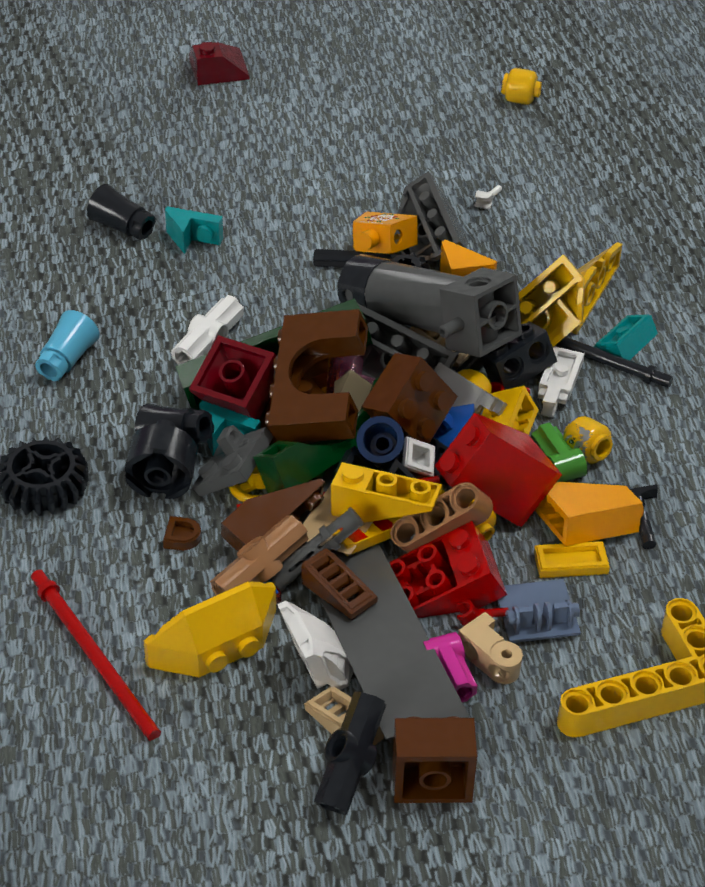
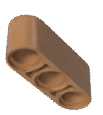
(452, 505)

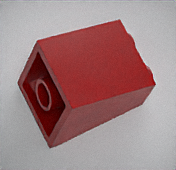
(500, 464)

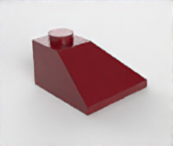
(217, 63)
(235, 377)

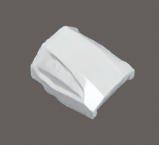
(317, 647)

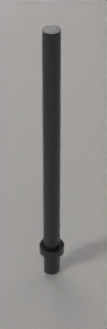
(648, 374)

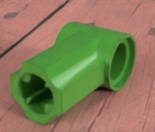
(567, 460)

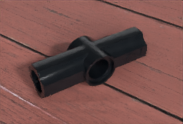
(350, 752)

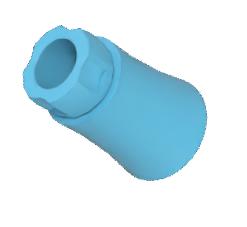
(67, 344)

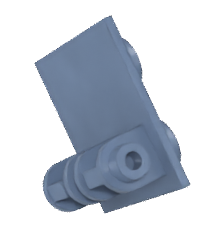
(539, 611)

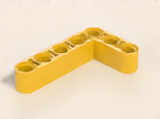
(645, 691)

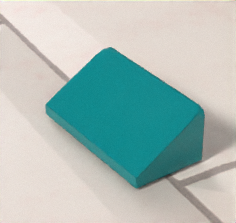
(628, 336)

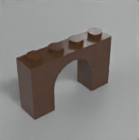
(302, 343)

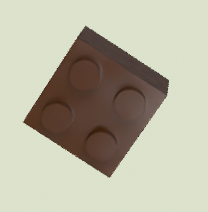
(411, 396)
(434, 760)

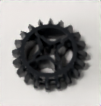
(43, 475)

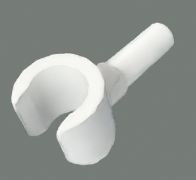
(485, 199)

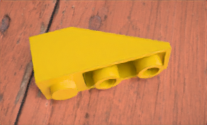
(380, 494)

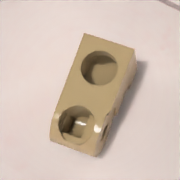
(490, 651)

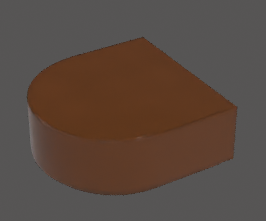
(182, 534)

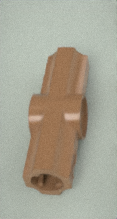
(262, 556)

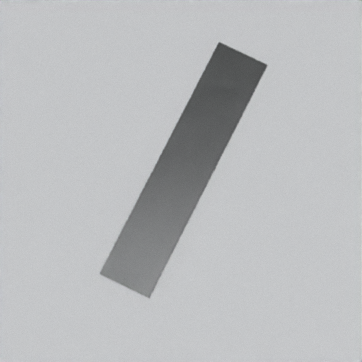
(388, 643)

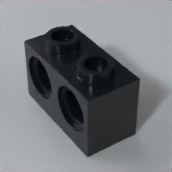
(520, 358)

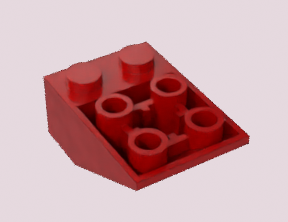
(450, 571)

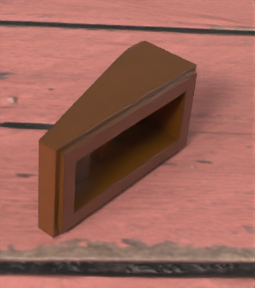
(326, 565)

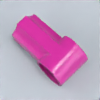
(452, 656)

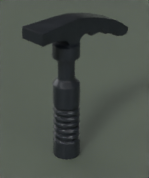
(645, 529)

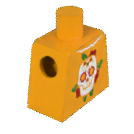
(376, 231)

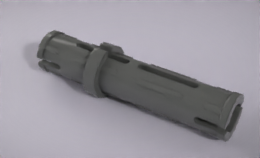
(349, 521)

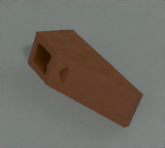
(262, 512)

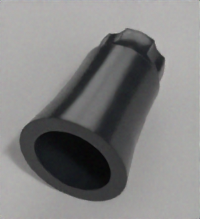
(117, 211)
(192, 421)

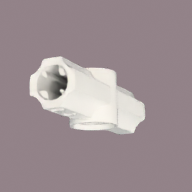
(205, 329)

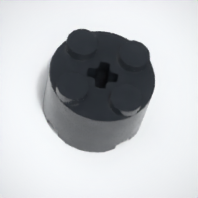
(161, 460)

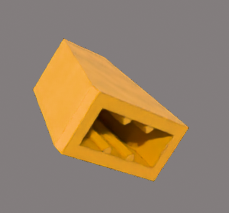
(590, 511)

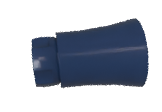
(377, 433)

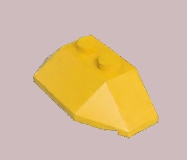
(554, 300)
(214, 631)

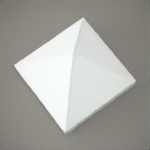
(418, 456)

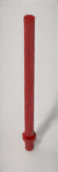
(49, 591)

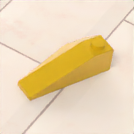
(597, 276)

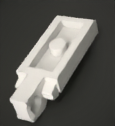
(559, 380)

